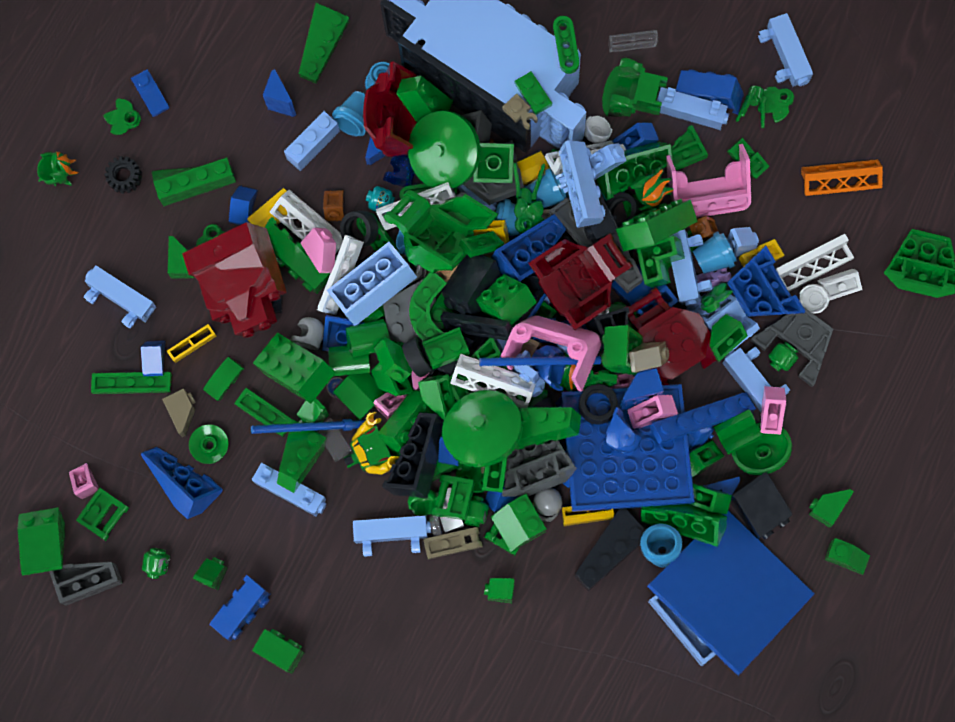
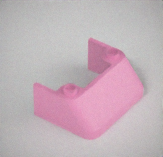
(716, 194)
(580, 343)

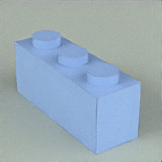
(312, 141)

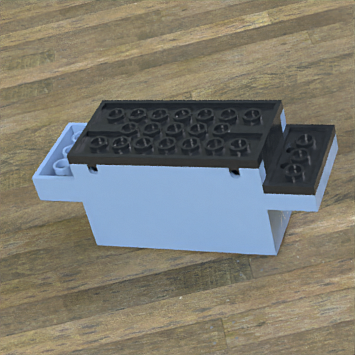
(476, 55)

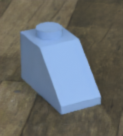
(742, 240)

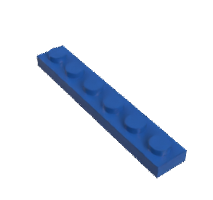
(701, 417)

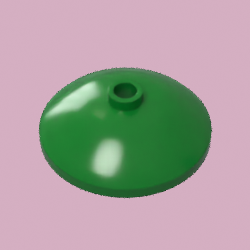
(775, 446)

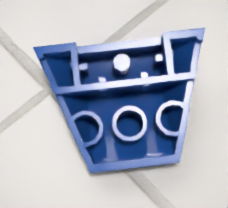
(761, 288)

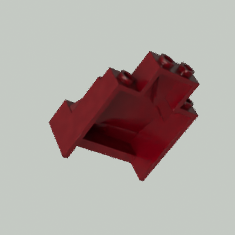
(238, 278)

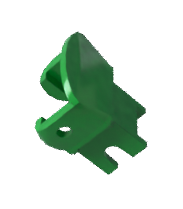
(631, 90)

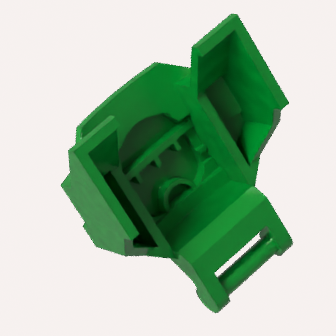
(436, 230)

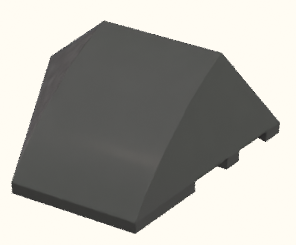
(537, 469)

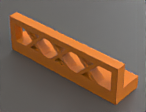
(839, 171)

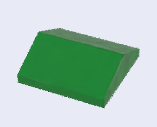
(359, 393)

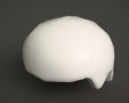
(597, 129)
(814, 298)

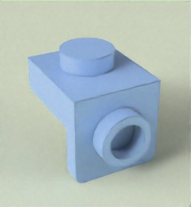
(527, 373)

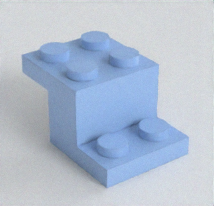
(730, 307)

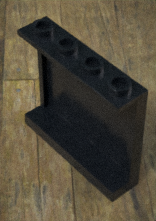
(487, 327)

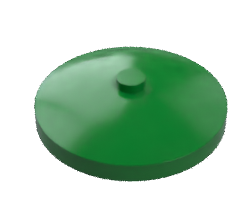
(444, 149)
(482, 428)

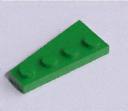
(322, 40)

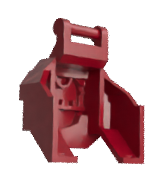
(386, 115)
(579, 277)
(679, 328)

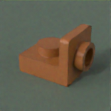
(333, 205)
(705, 227)

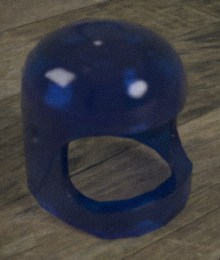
(402, 174)

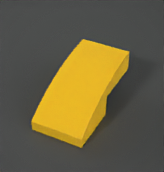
(772, 246)

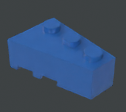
(712, 87)
(240, 609)

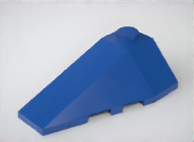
(515, 255)
(185, 488)

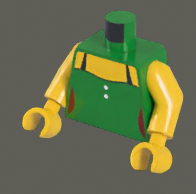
(370, 449)

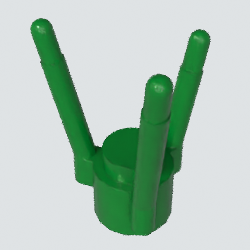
(753, 98)
(524, 192)

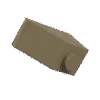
(648, 356)
(180, 410)

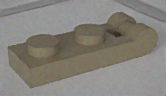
(452, 543)

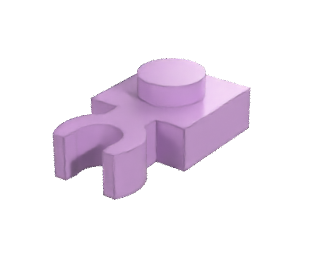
(715, 277)

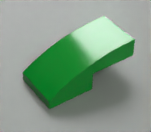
(757, 163)
(223, 378)

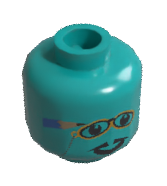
(379, 197)

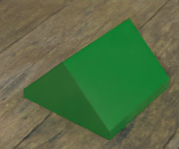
(495, 163)

